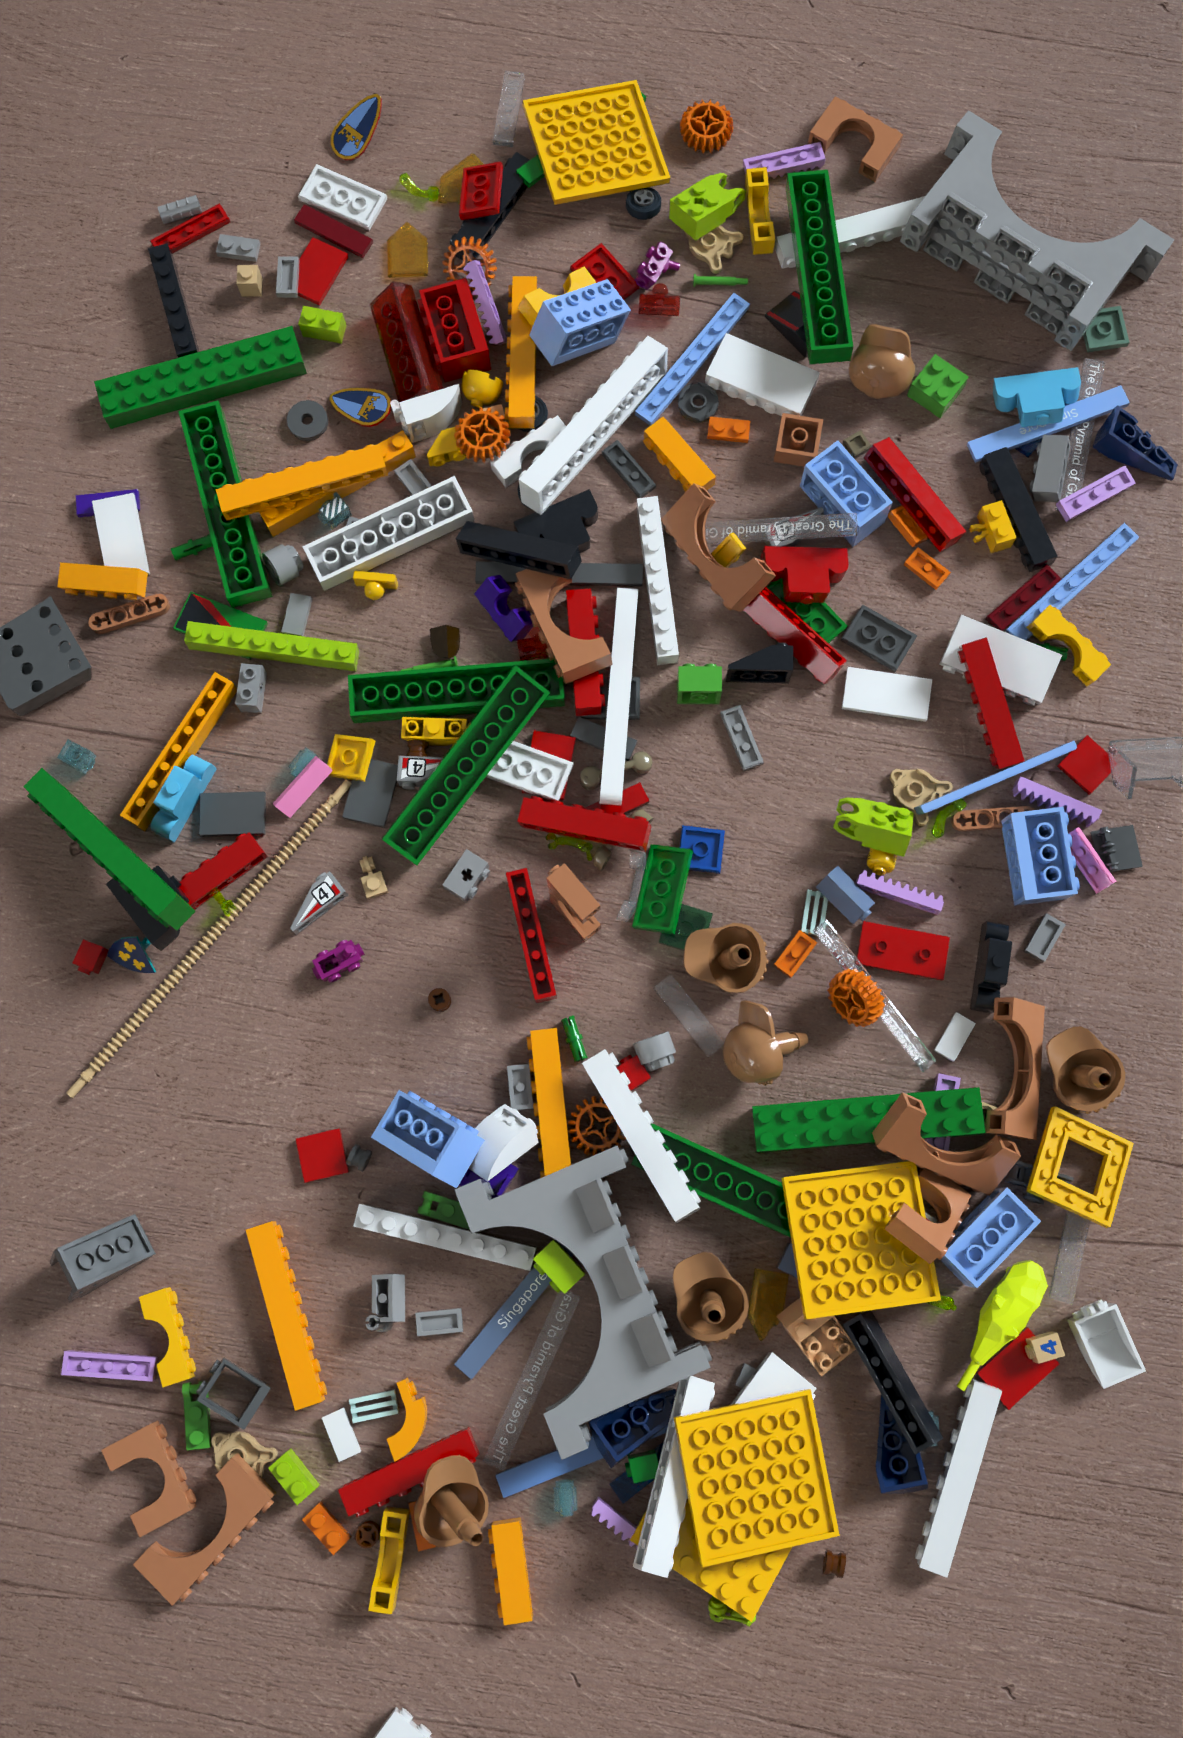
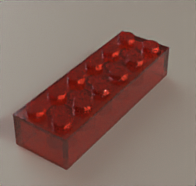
(405, 342)

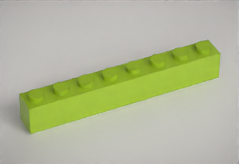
(271, 646)

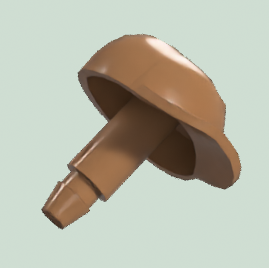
(882, 362)
(726, 957)
(753, 1048)
(1084, 1070)
(708, 1298)
(451, 1504)

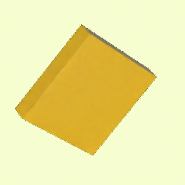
(350, 757)

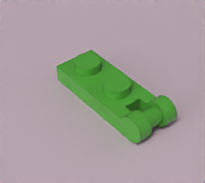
(447, 1210)
(196, 1419)

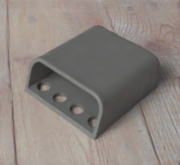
(38, 659)

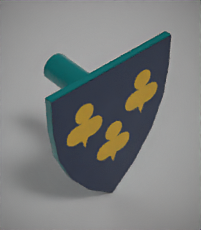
(131, 954)

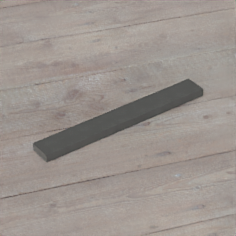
(587, 573)

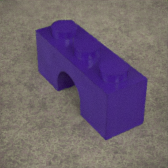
(493, 597)

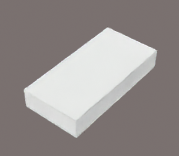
(954, 1037)
(341, 1434)

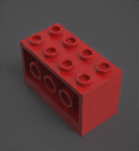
(453, 329)

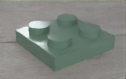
(1107, 331)

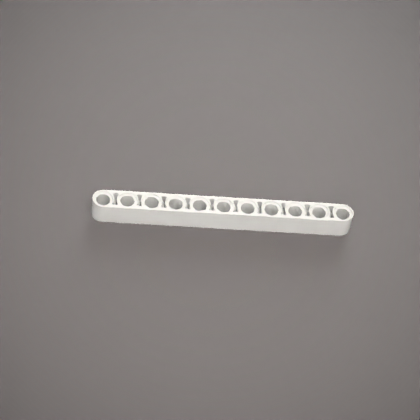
(619, 697)

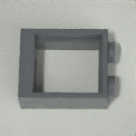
(251, 1407)

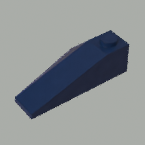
(1128, 444)
(630, 1426)
(896, 1464)

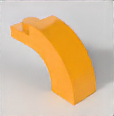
(414, 1424)

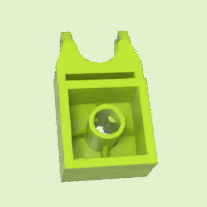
(705, 205)
(876, 825)

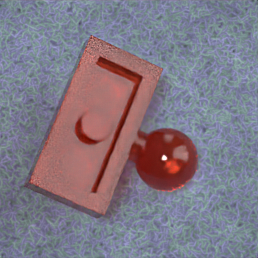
(659, 302)
(531, 647)

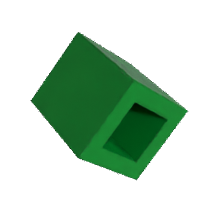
(642, 1466)

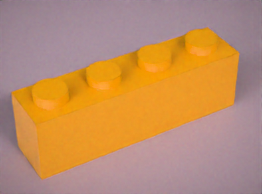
(677, 455)
(102, 580)
(511, 1571)

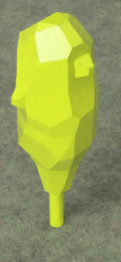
(1005, 1313)

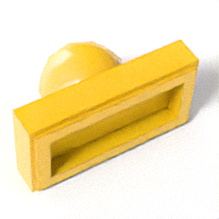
(728, 550)
(375, 583)

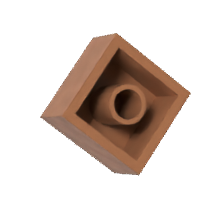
(797, 439)

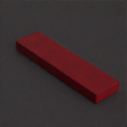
(333, 231)
(1023, 598)

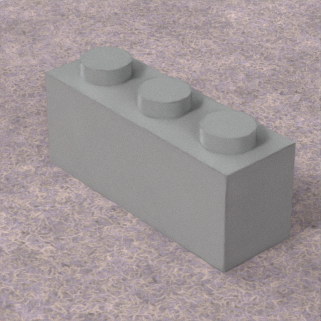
(1050, 468)

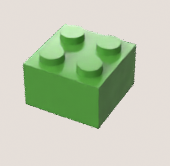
(937, 386)
(699, 684)

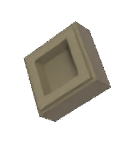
(857, 444)

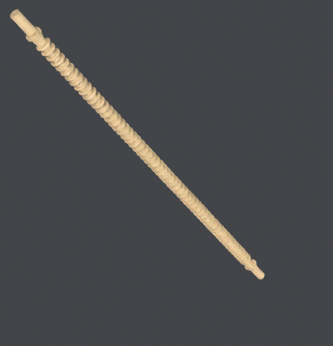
(88, 1074)

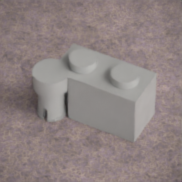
(387, 1302)

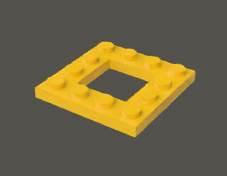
(1116, 1154)

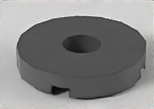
(300, 412)
(695, 413)

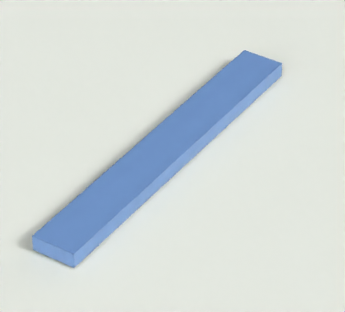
(547, 1468)

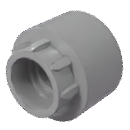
(282, 563)
(655, 1051)

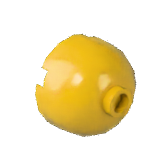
(480, 388)

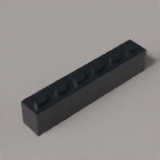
(486, 226)
(173, 300)
(1009, 487)
(519, 549)
(893, 1381)

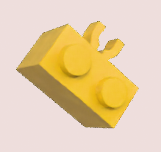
(995, 527)

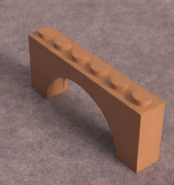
(687, 525)
(571, 655)
(573, 901)
(1019, 1112)
(976, 1168)
(175, 1571)

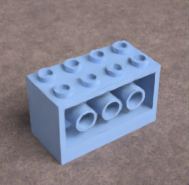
(579, 322)
(842, 487)
(1039, 856)
(428, 1137)
(988, 1237)

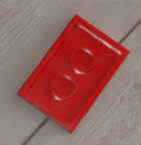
(481, 190)
(604, 266)
(319, 269)
(556, 745)
(1014, 1371)

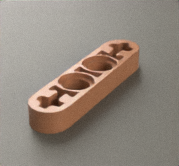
(128, 609)
(992, 814)

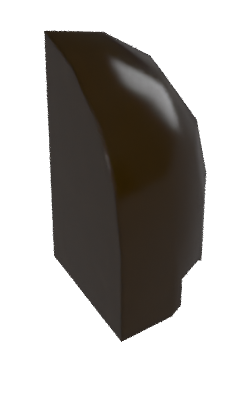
(445, 641)

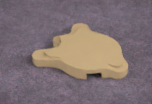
(715, 245)
(916, 788)
(229, 1444)

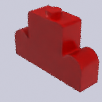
(806, 570)

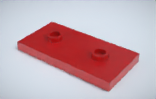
(903, 950)

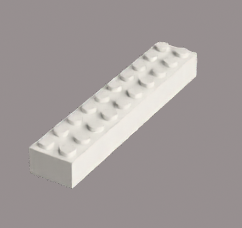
(593, 425)

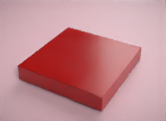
(1087, 765)
(322, 1155)

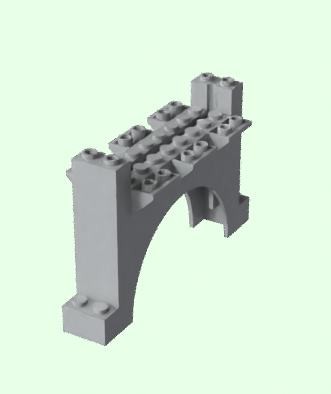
(1059, 277)
(633, 1348)

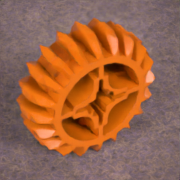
(718, 128)
(465, 246)
(469, 428)
(856, 997)
(581, 1135)

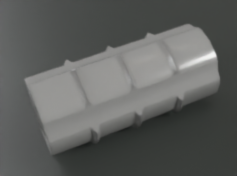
(179, 209)

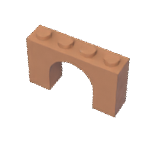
(844, 117)
(921, 1235)
(176, 1497)

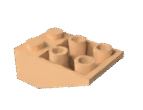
(819, 1339)

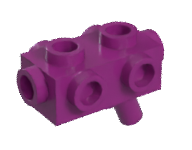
(655, 263)
(344, 957)

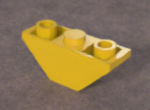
(445, 448)
(433, 730)

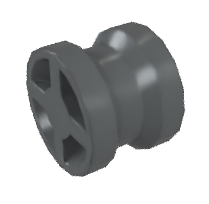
(359, 1157)

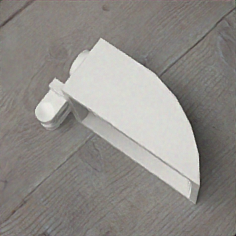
(428, 413)
(506, 1139)
(1105, 1343)

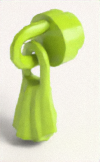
(718, 1608)

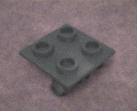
(1117, 847)

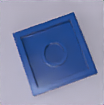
(706, 847)

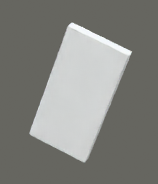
(342, 197)
(120, 532)
(887, 694)
(532, 771)

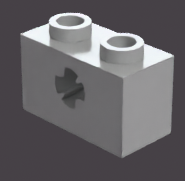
(251, 688)
(467, 864)

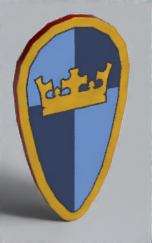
(356, 128)
(362, 405)

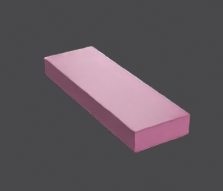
(302, 786)
(1090, 862)

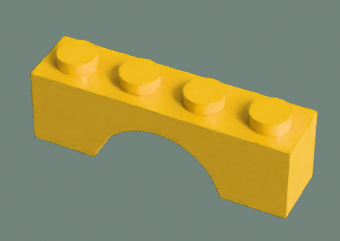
(758, 211)
(532, 301)
(1088, 662)
(176, 1364)
(390, 1559)

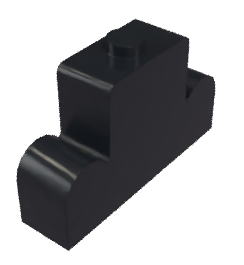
(563, 521)
(153, 930)
(991, 966)

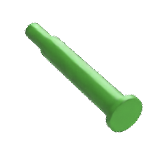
(712, 280)
(446, 663)

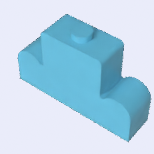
(1038, 395)
(180, 796)

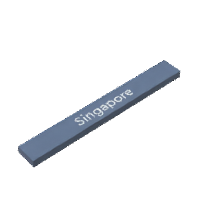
(504, 1321)

